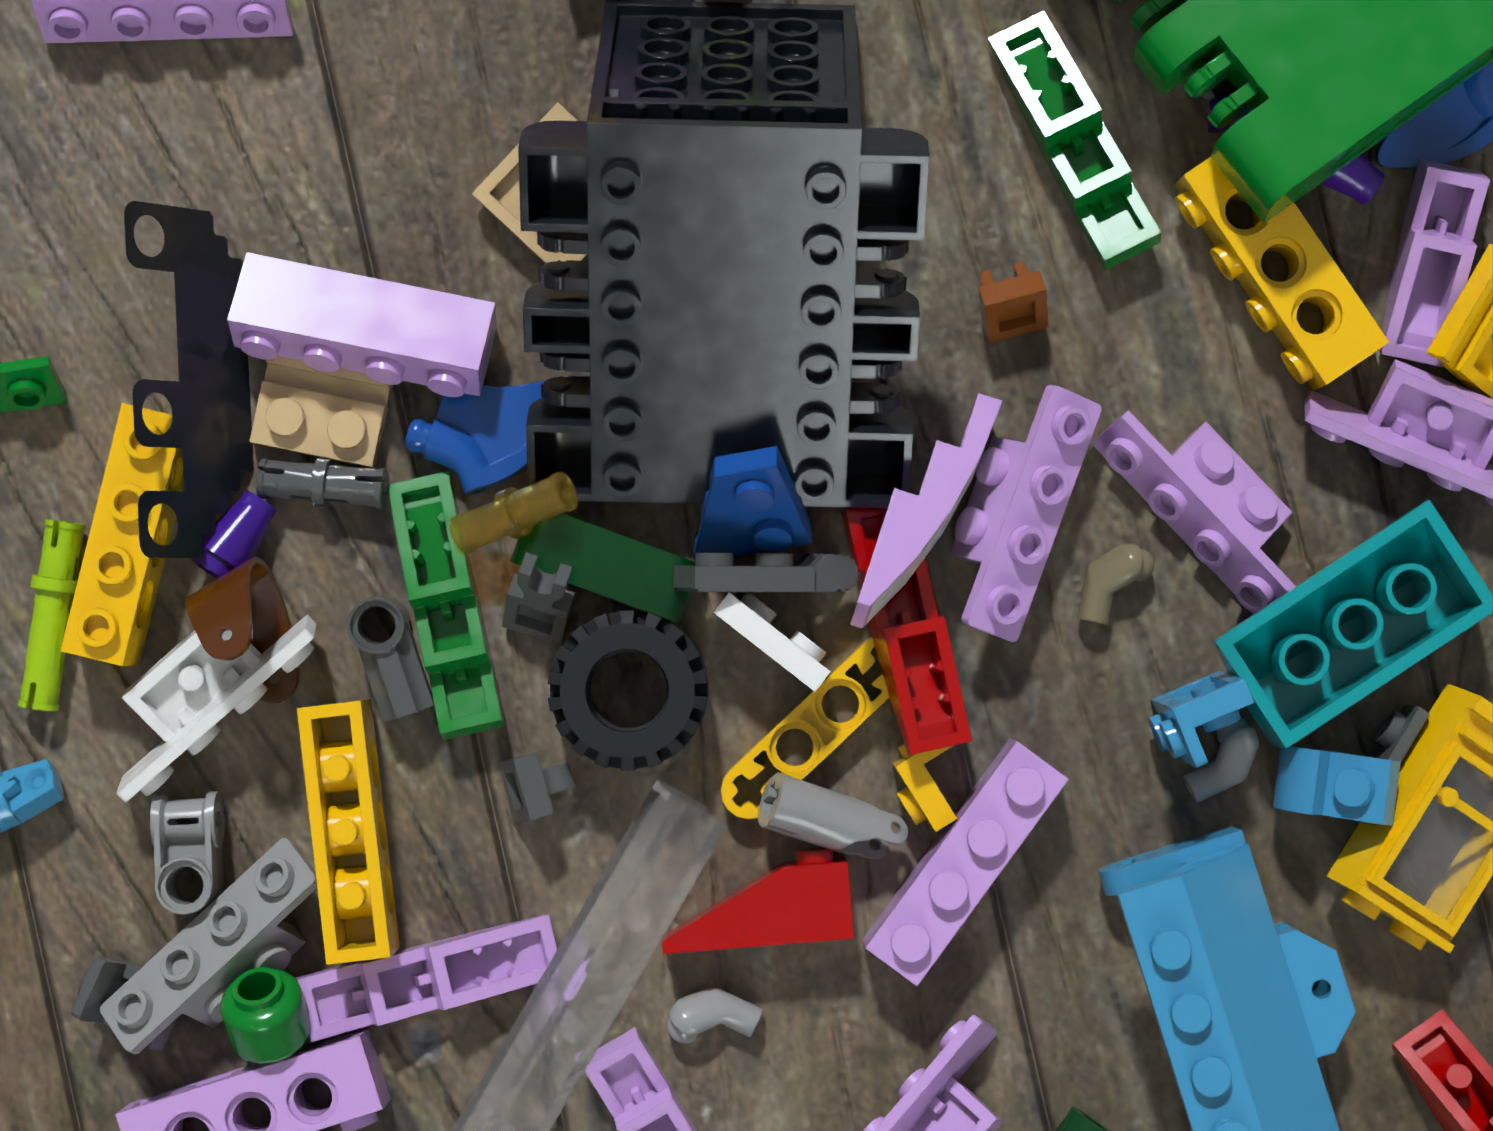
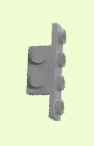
(230, 936)

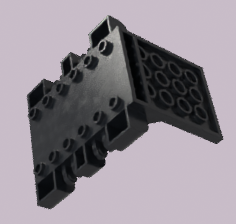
(722, 256)

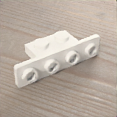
(193, 692)

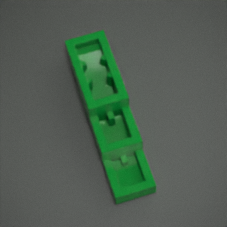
(1074, 140)
(445, 607)

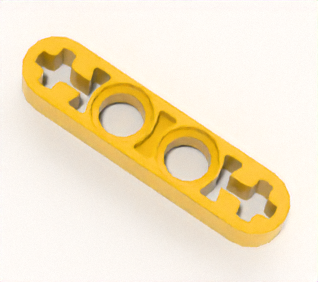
(810, 718)

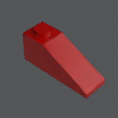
(784, 906)
(1448, 1074)

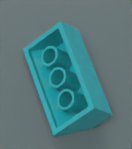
(1355, 625)

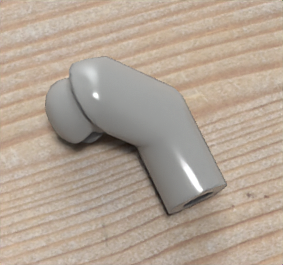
(1231, 764)
(707, 1009)

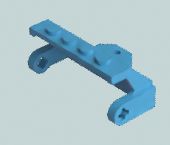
(1231, 991)

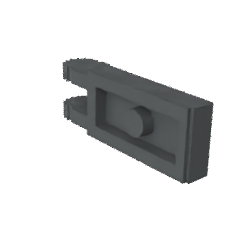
(770, 574)

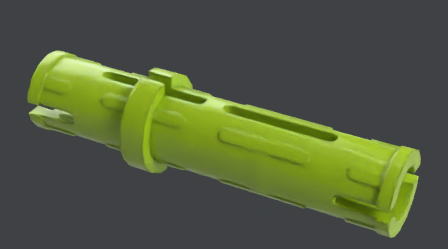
(51, 609)

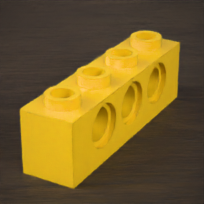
(1313, 278)
(115, 577)
(348, 831)

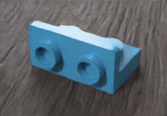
(1205, 703)

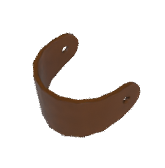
(254, 611)

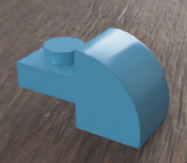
(1336, 785)

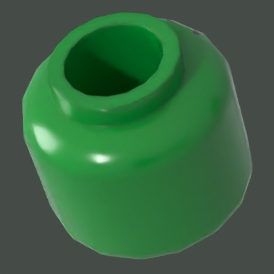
(265, 1015)

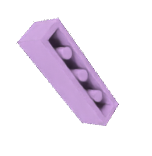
(362, 325)
(964, 861)

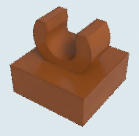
(1013, 304)

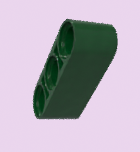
(607, 564)

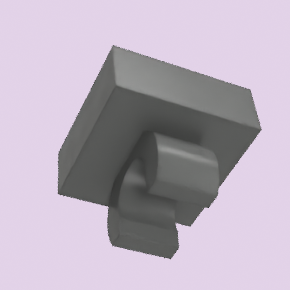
(530, 786)

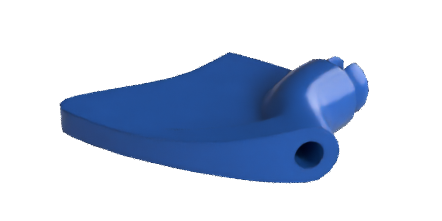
(1445, 130)
(478, 435)

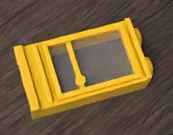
(1441, 839)

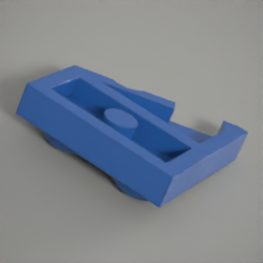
(751, 506)

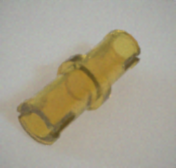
(513, 512)

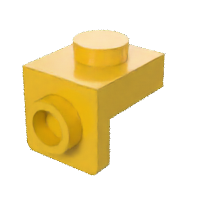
(922, 796)

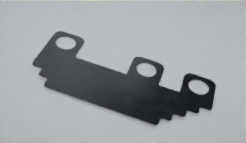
(213, 386)

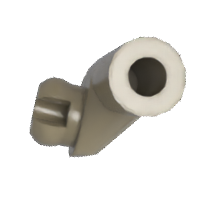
(1109, 574)

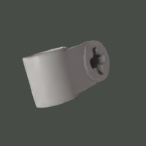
(187, 846)

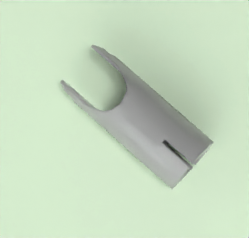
(827, 818)

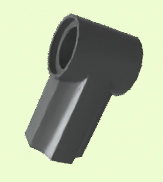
(393, 664)

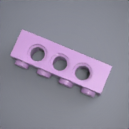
(344, 1063)

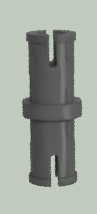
(322, 483)

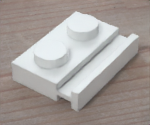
(796, 654)

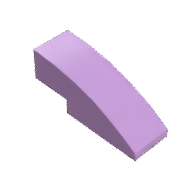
(1432, 257)

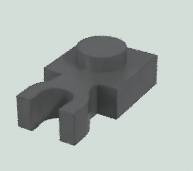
(539, 601)

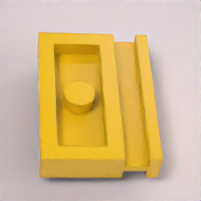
(1467, 333)

